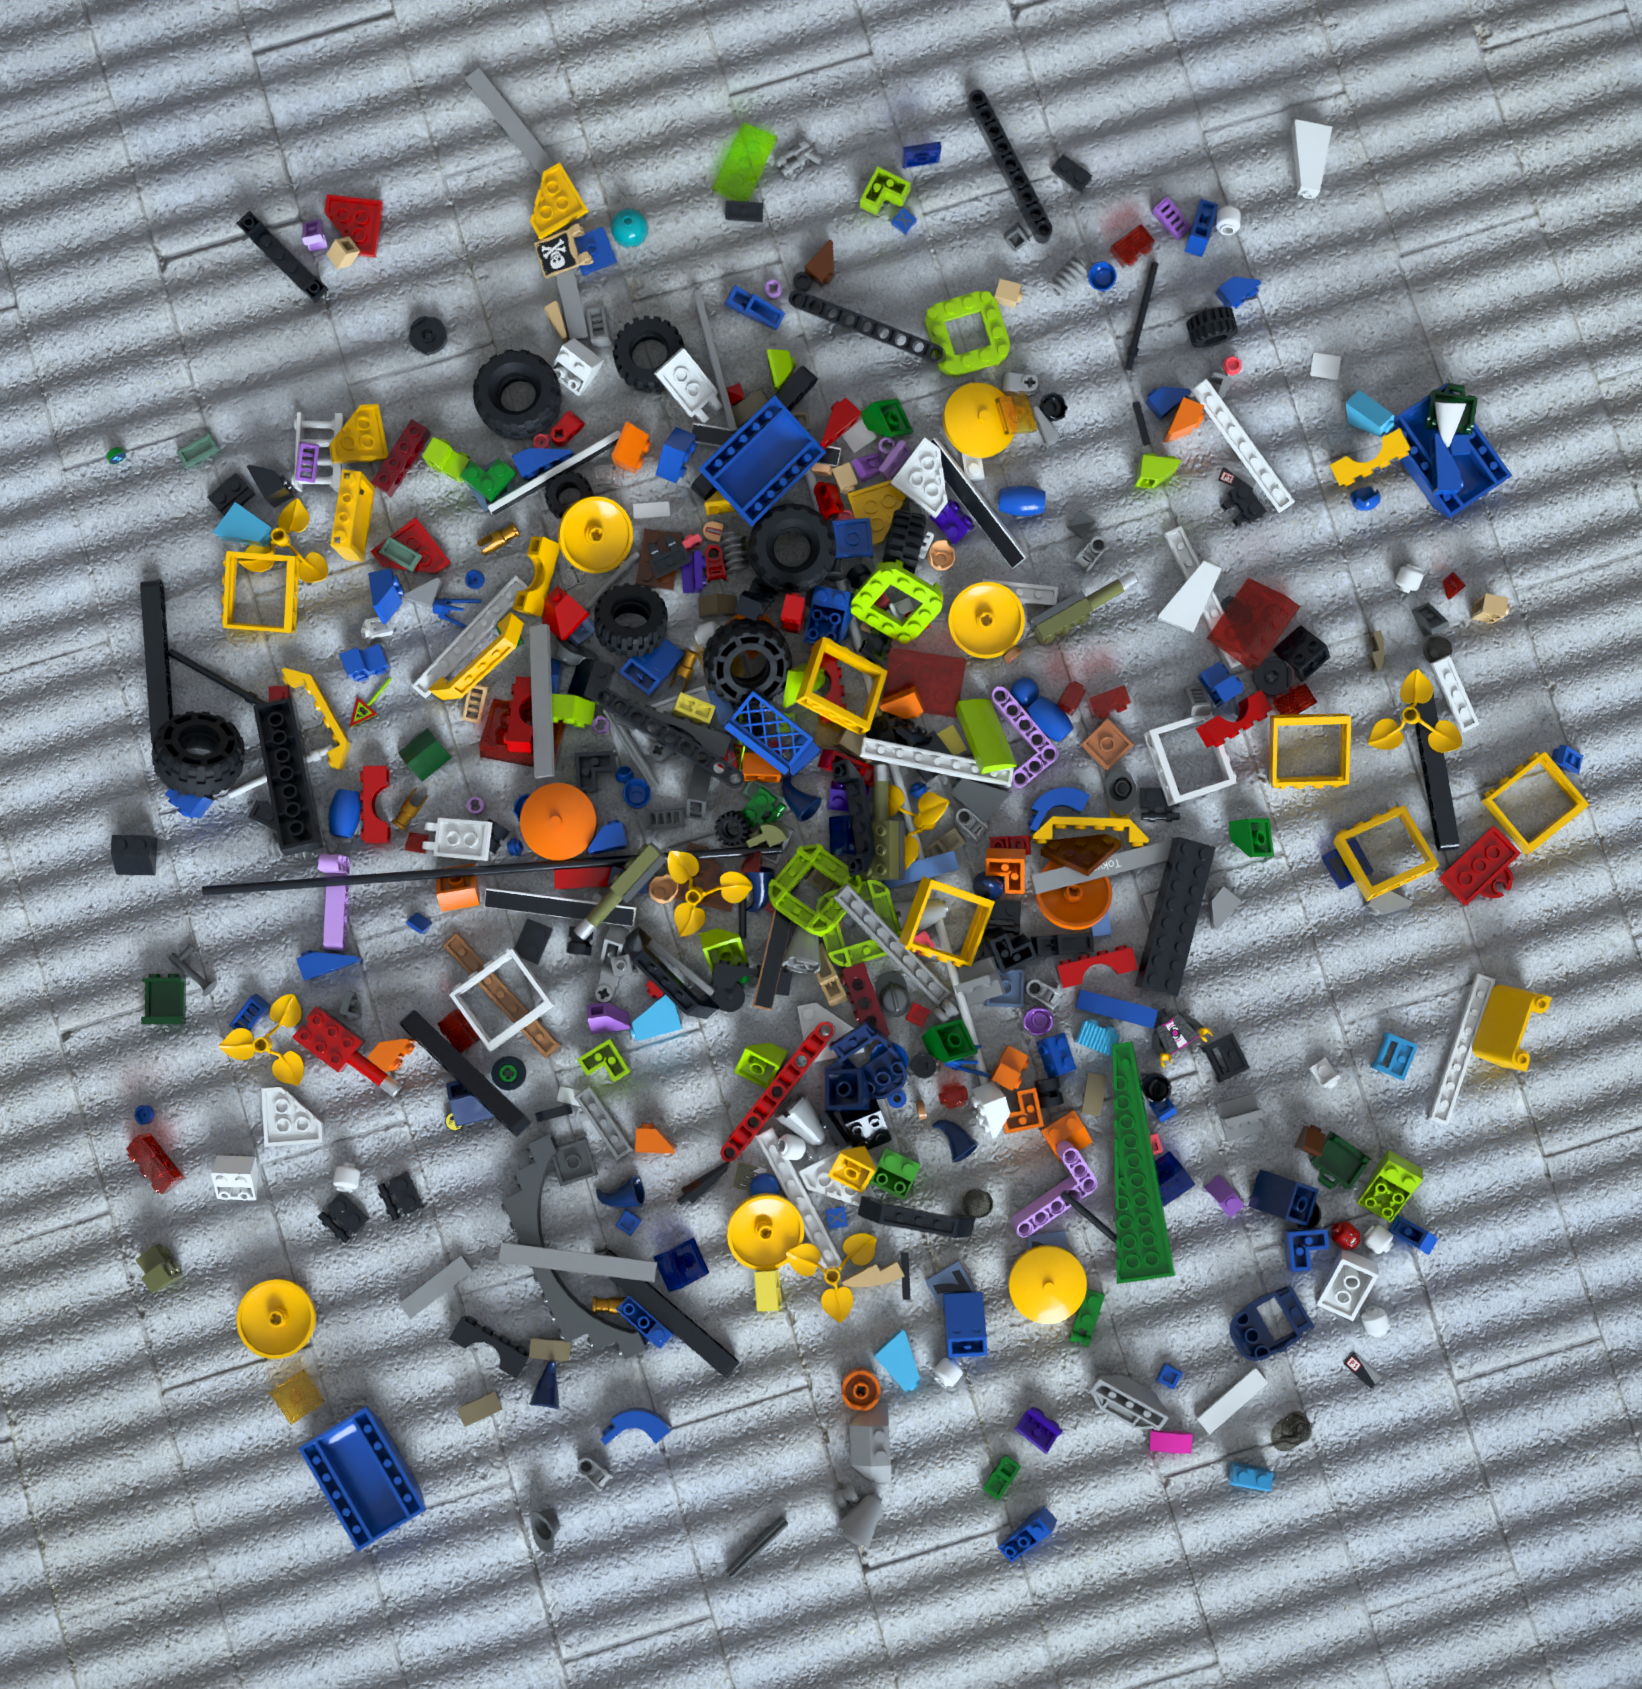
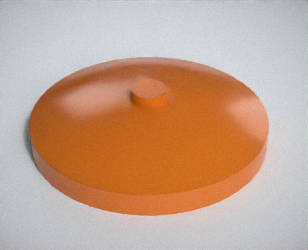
(558, 821)
(1075, 905)

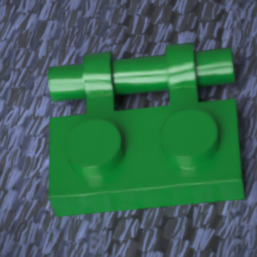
(759, 805)

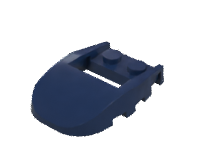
(883, 1073)
(1253, 1336)

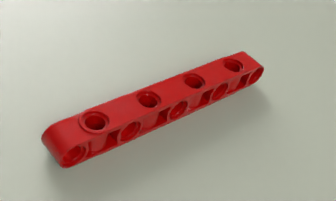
(769, 1102)

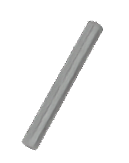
(633, 751)

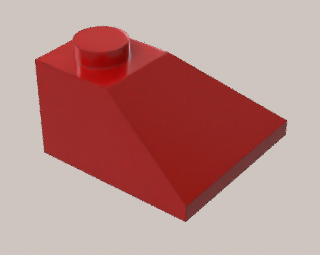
(562, 613)

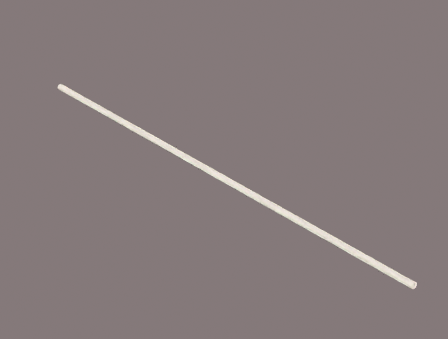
(898, 781)

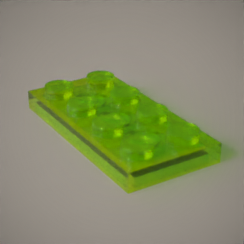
(744, 163)

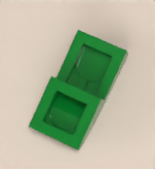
(1001, 1477)

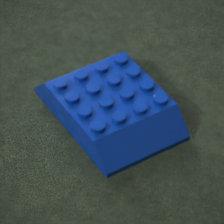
(762, 460)
(1480, 469)
(364, 1477)

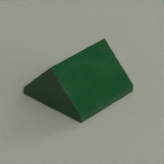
(424, 755)

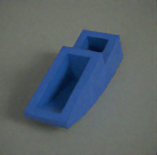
(754, 307)

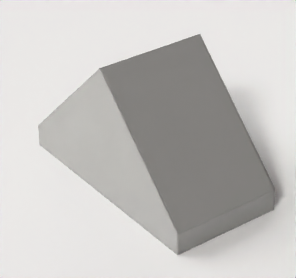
(426, 593)

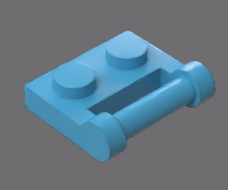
(1400, 1058)

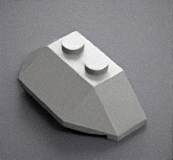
(1129, 1402)
(871, 1443)

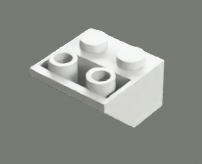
(576, 366)
(991, 1107)
(235, 1177)

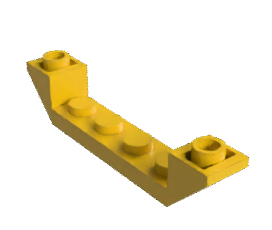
(480, 666)
(339, 754)
(1134, 834)

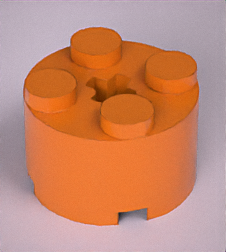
(859, 1400)

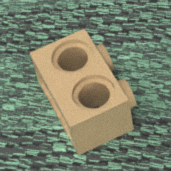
(1490, 608)

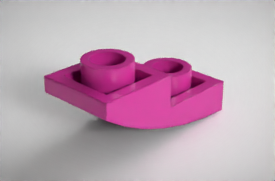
(1171, 1442)

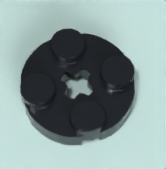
(417, 335)
(1279, 668)

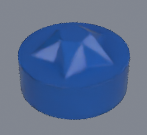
(474, 579)
(144, 1114)

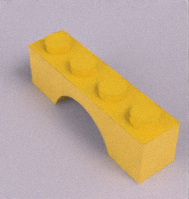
(1393, 446)
(543, 555)

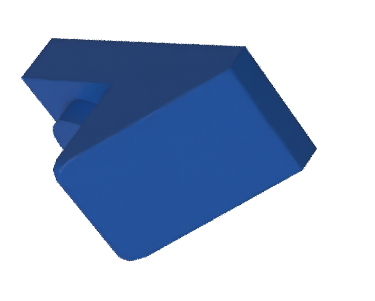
(1567, 759)

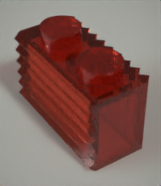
(1132, 246)
(1071, 697)
(1294, 702)
(458, 1031)

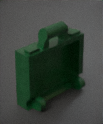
(1468, 417)
(1340, 1162)

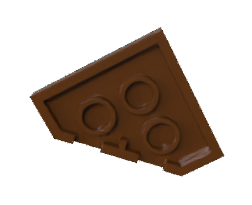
(1081, 853)
(706, 878)

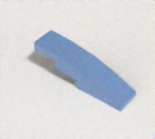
(926, 867)

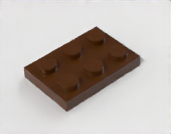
(645, 573)

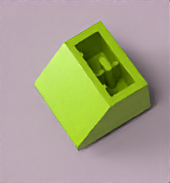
(1155, 470)

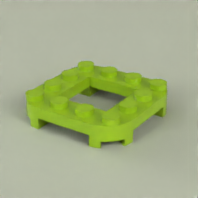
(993, 323)
(893, 573)
(790, 876)
(866, 950)

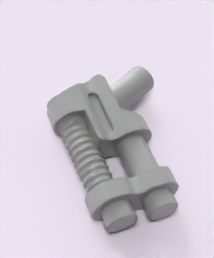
(801, 152)

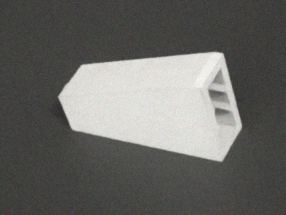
(1310, 151)
(1190, 601)

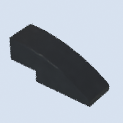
(1063, 944)

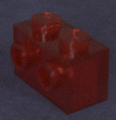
(1109, 701)

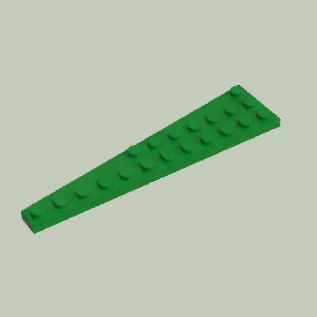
(1140, 1216)

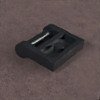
(1006, 911)
(1231, 1055)

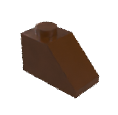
(822, 265)
(1311, 1140)

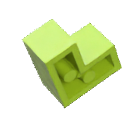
(884, 187)
(442, 458)
(572, 710)
(605, 1055)

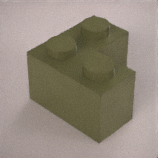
(158, 1268)

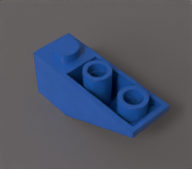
(539, 460)
(644, 1322)
(1028, 1534)

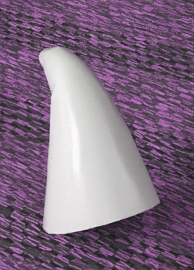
(1448, 418)

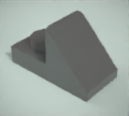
(1429, 619)

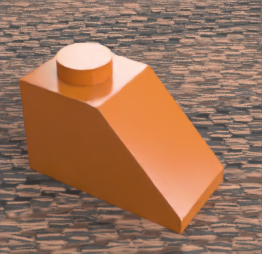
(903, 704)
(757, 769)

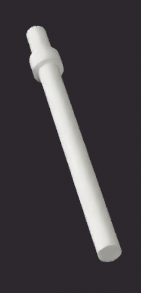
(314, 755)

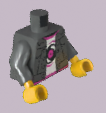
(1175, 1033)

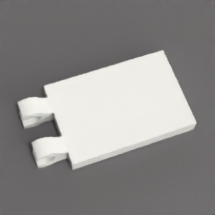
(688, 385)
(460, 838)

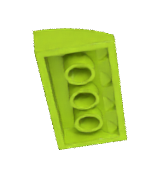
(985, 735)

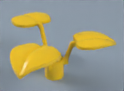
(292, 518)
(1415, 689)
(930, 807)
(687, 914)
(242, 1046)
(805, 1259)

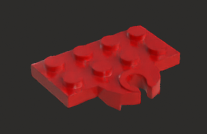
(1481, 868)

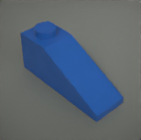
(1201, 228)
(1444, 470)
(318, 964)

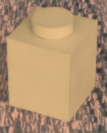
(343, 252)
(1008, 293)
(845, 478)

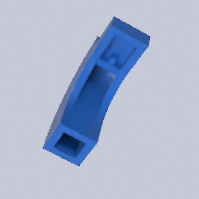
(1064, 797)
(640, 1418)

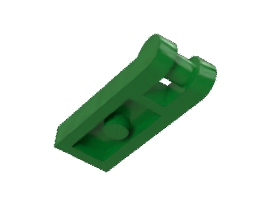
(1087, 1317)

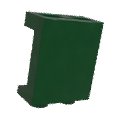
(165, 999)

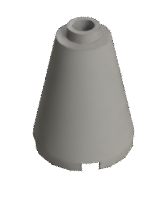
(933, 912)
(803, 952)
(802, 1119)
(861, 1521)

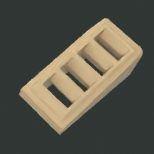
(554, 315)
(468, 701)

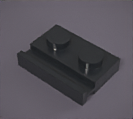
(229, 492)
(533, 941)
(838, 1134)

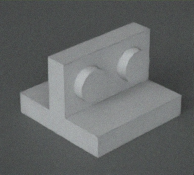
(980, 981)
(1240, 1117)

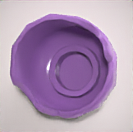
(1038, 1020)

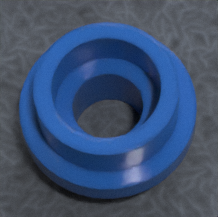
(624, 774)
(917, 789)
(515, 847)
(901, 1103)

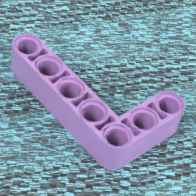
(1026, 735)
(335, 902)
(1044, 1203)

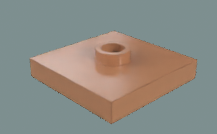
(1106, 744)

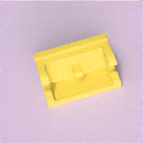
(693, 709)
(768, 1290)

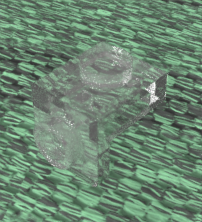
(608, 475)

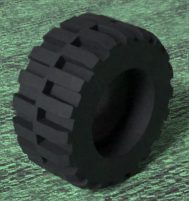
(635, 334)
(905, 539)
(630, 600)

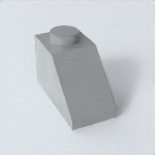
(1386, 903)
(1221, 906)
(613, 944)

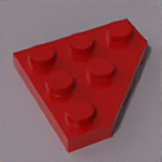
(356, 219)
(418, 539)

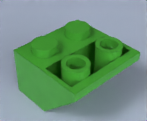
(894, 1173)

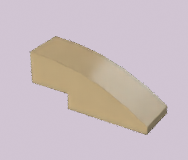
(829, 980)
(874, 1276)

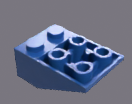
(829, 615)
(652, 669)
(965, 1324)

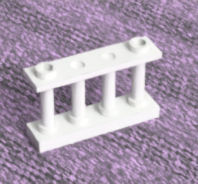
(336, 425)

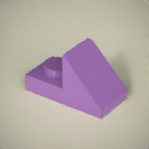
(314, 235)
(868, 466)
(1224, 1196)

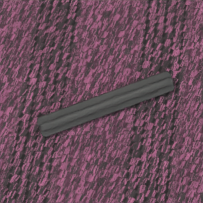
(766, 1538)

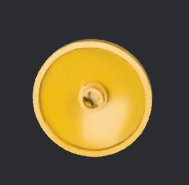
(974, 421)
(595, 534)
(986, 620)
(764, 1230)
(1047, 1284)
(276, 1318)

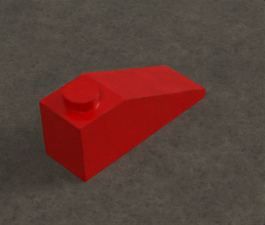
(841, 419)
(832, 756)

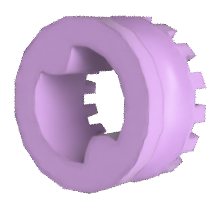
(778, 289)
(890, 441)
(606, 727)
(481, 803)

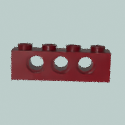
(401, 458)
(860, 972)

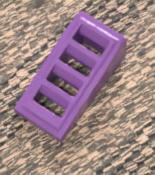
(1161, 217)
(315, 447)

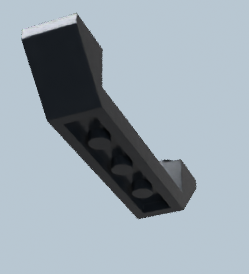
(281, 257)
(859, 814)
(665, 979)
(915, 1219)

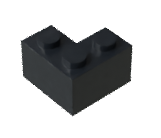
(589, 765)
(1006, 952)

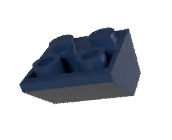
(464, 1106)

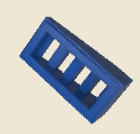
(257, 1005)

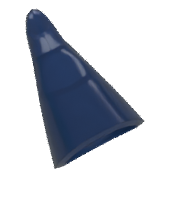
(801, 803)
(760, 882)
(988, 886)
(959, 1140)
(627, 1195)
(546, 1390)

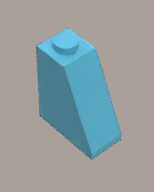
(1369, 415)
(243, 527)
(657, 1020)
(898, 1360)

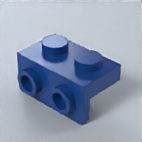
(1056, 1055)

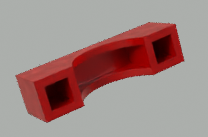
(793, 613)
(834, 674)
(1250, 709)
(519, 734)
(374, 781)
(1072, 973)

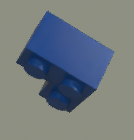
(675, 454)
(365, 662)
(1219, 685)
(189, 805)
(1300, 1243)

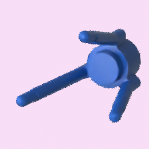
(444, 607)
(957, 1065)

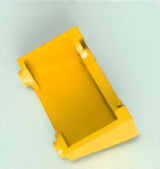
(1505, 1025)

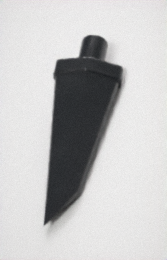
(702, 1184)

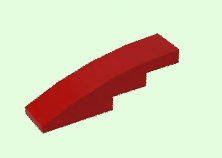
(582, 878)

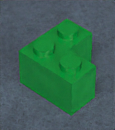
(489, 483)

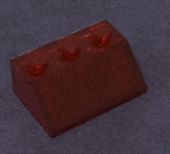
(154, 1163)

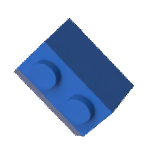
(385, 593)
(610, 838)

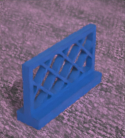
(759, 746)

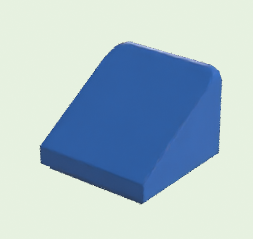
(419, 923)
(1163, 1110)

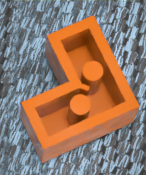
(1008, 864)
(1009, 1067)
(1028, 1115)

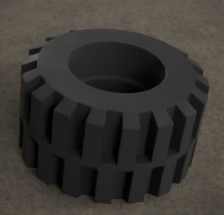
(1212, 327)
(559, 484)

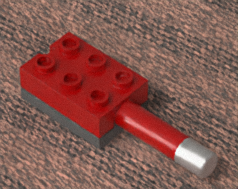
(339, 1047)

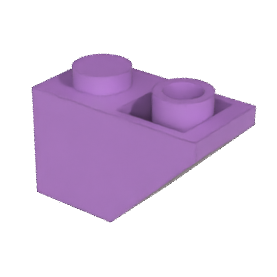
(606, 1018)

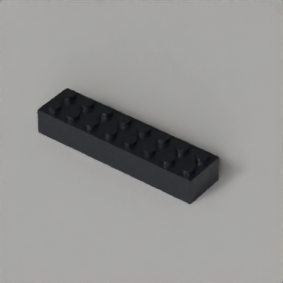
(288, 776)
(1175, 916)

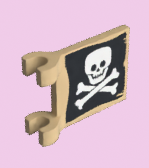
(561, 253)

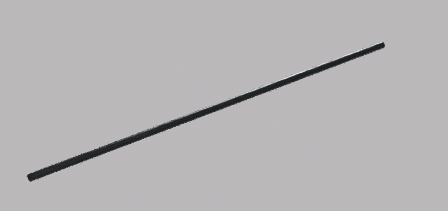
(470, 871)

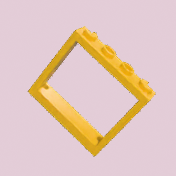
(353, 515)
(291, 595)
(829, 709)
(1560, 779)
(1300, 782)
(1369, 891)
(974, 933)

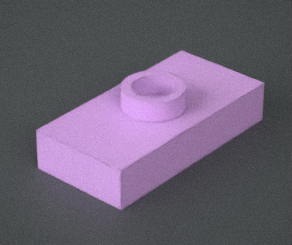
(895, 460)

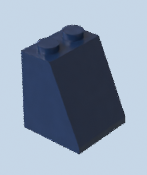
(1283, 1197)

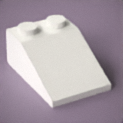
(1348, 1284)

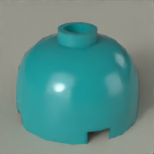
(629, 228)

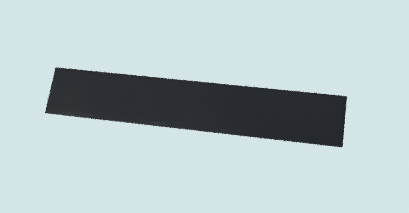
(1141, 423)
(906, 1279)

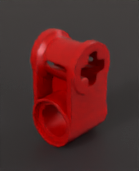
(568, 426)
(828, 502)
(715, 567)

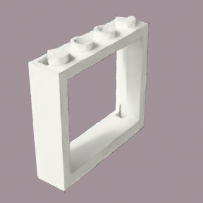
(1163, 769)
(476, 977)

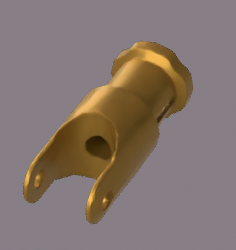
(498, 538)
(686, 666)
(407, 812)
(607, 1304)

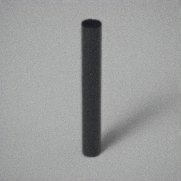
(743, 918)

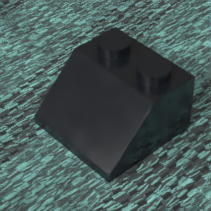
(272, 485)
(589, 677)
(134, 854)

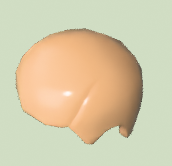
(940, 555)
(663, 888)

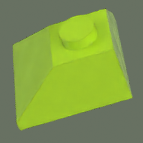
(780, 366)
(794, 681)
(722, 945)
(761, 1063)

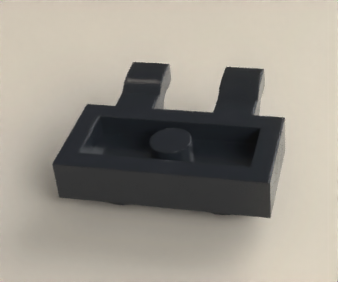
(1246, 502)
(669, 561)

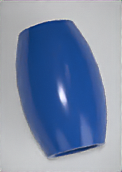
(1022, 500)
(1050, 718)
(344, 813)

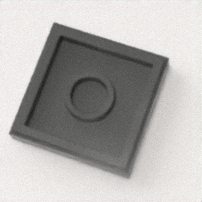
(574, 1162)

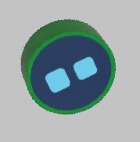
(116, 455)

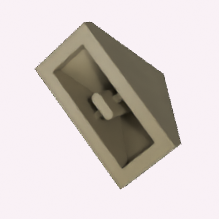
(717, 605)

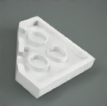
(923, 478)
(812, 1015)
(288, 1120)
(817, 1180)

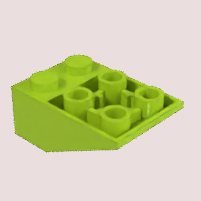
(1390, 1186)

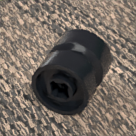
(858, 575)
(499, 834)
(577, 945)
(923, 1065)
(1049, 1085)

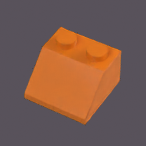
(1186, 418)
(631, 448)
(458, 891)
(1067, 1128)
(653, 1140)

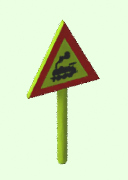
(362, 710)
(739, 749)

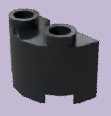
(876, 646)

